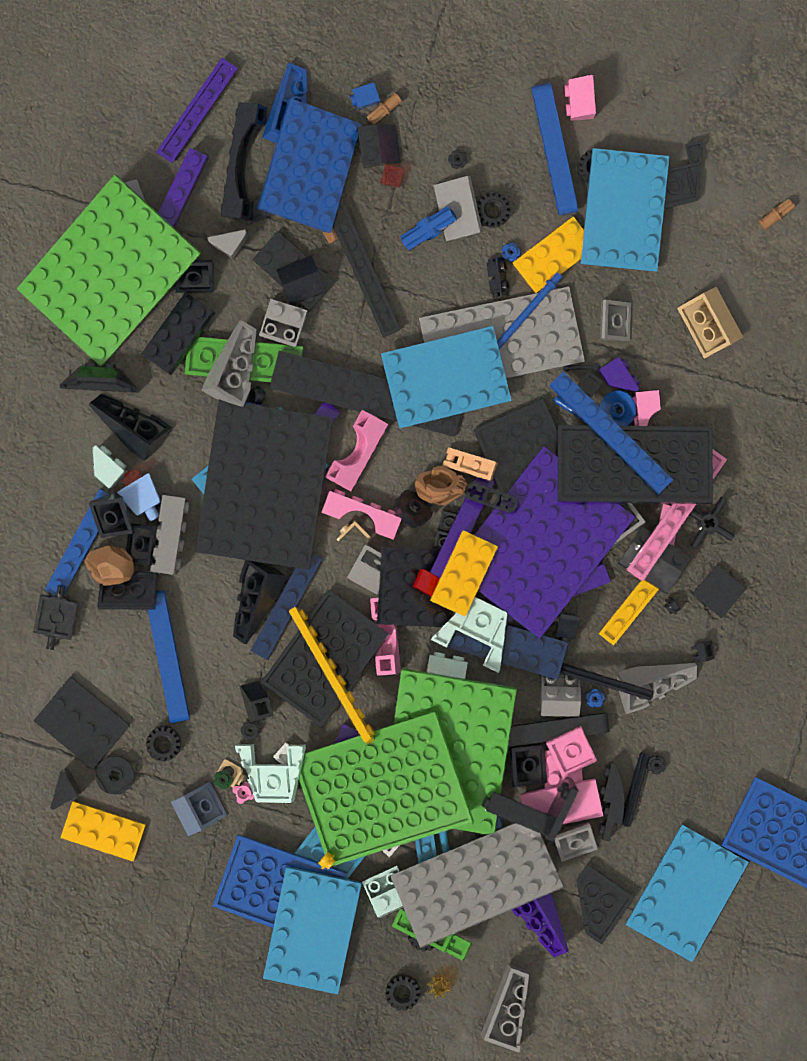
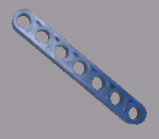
(554, 149)
(168, 660)

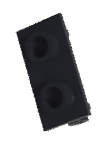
(498, 268)

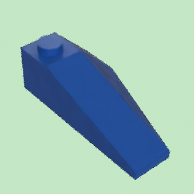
(292, 86)

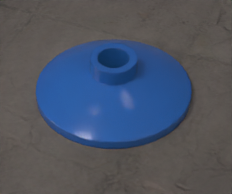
(617, 399)

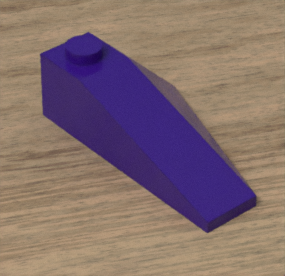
(544, 921)

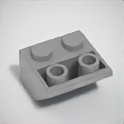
(283, 323)
(367, 569)
(560, 696)

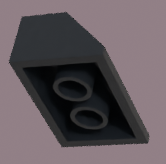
(667, 567)

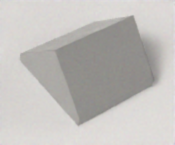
(229, 243)
(615, 320)
(575, 841)

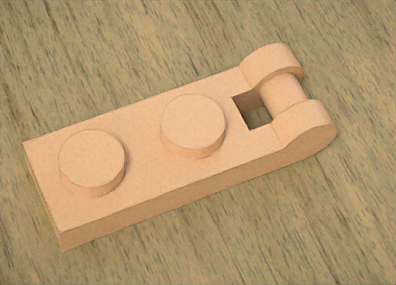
(470, 464)

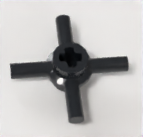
(715, 520)

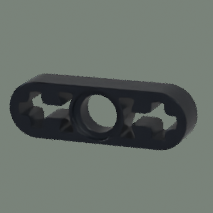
(476, 498)

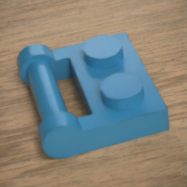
(426, 846)

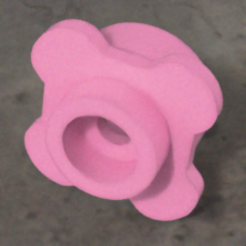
(238, 791)

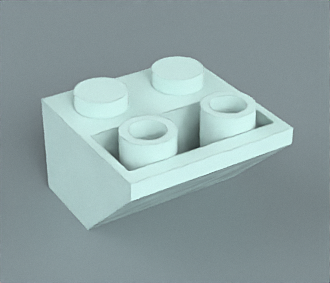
(106, 468)
(383, 893)

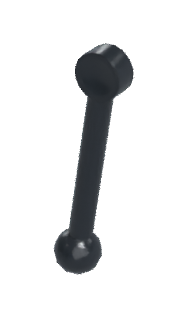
(596, 367)

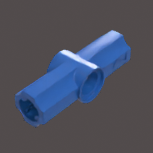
(428, 228)

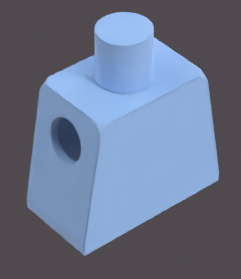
(142, 497)

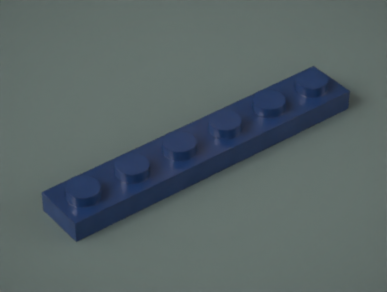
(280, 614)

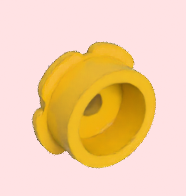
(326, 861)

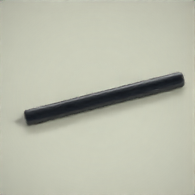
(607, 682)

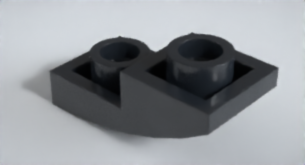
(445, 523)

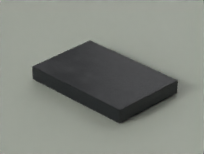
(134, 594)

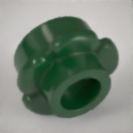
(223, 784)

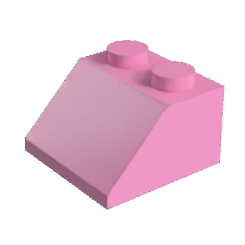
(581, 98)

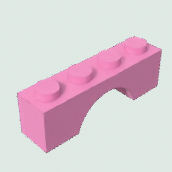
(646, 405)
(368, 432)
(338, 505)
(388, 655)

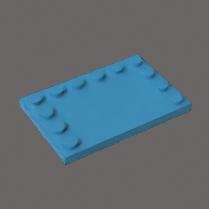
(624, 210)
(446, 377)
(686, 893)
(312, 930)

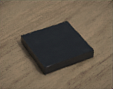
(719, 591)

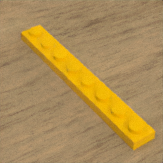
(335, 680)

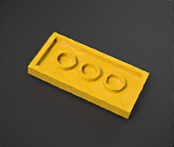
(551, 255)
(463, 573)
(103, 831)

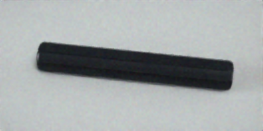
(635, 789)

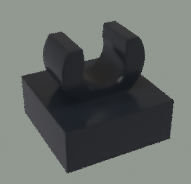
(705, 651)

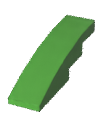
(452, 944)

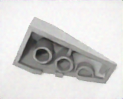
(231, 371)
(656, 678)

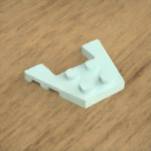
(482, 623)
(273, 781)

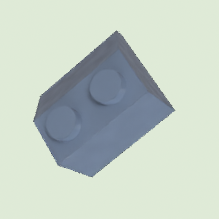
(199, 808)

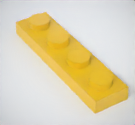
(628, 611)

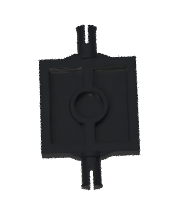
(55, 617)

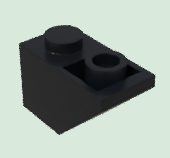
(256, 701)

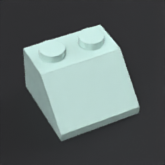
(446, 666)

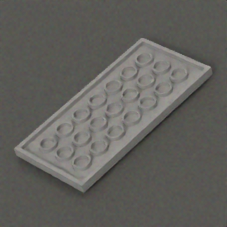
(541, 343)
(475, 882)

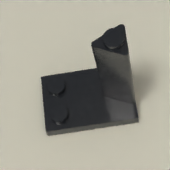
(531, 818)

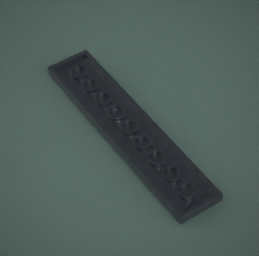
(344, 389)

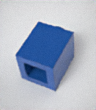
(365, 96)

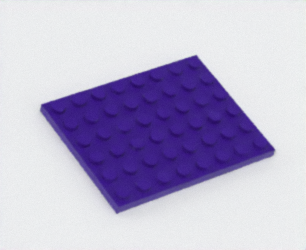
(545, 546)

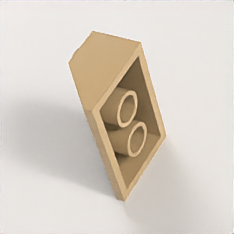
(710, 322)

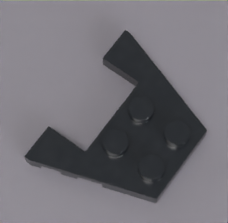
(683, 181)

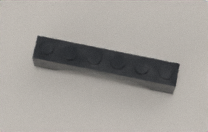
(247, 123)

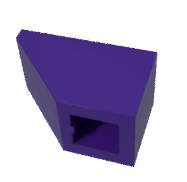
(617, 375)

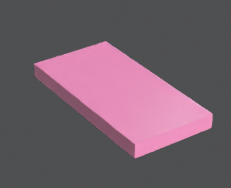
(585, 806)

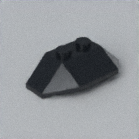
(99, 379)

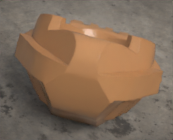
(440, 485)
(110, 565)

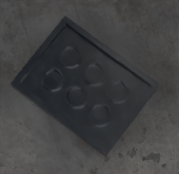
(81, 722)

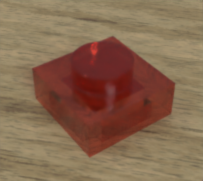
(392, 176)
(131, 477)

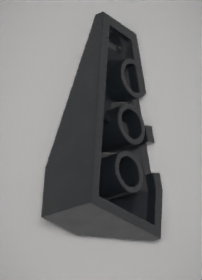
(135, 430)
(258, 592)

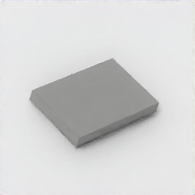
(461, 199)

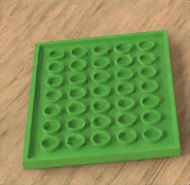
(108, 270)
(476, 728)
(384, 790)

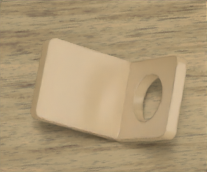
(347, 528)
(237, 776)

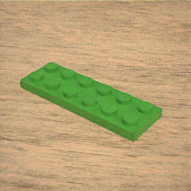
(206, 351)

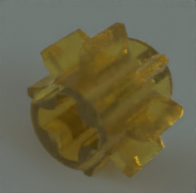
(441, 991)

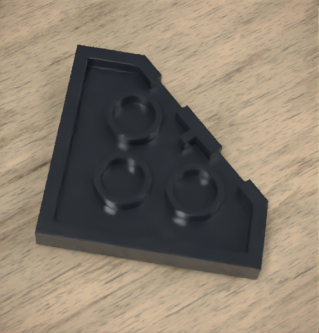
(600, 903)

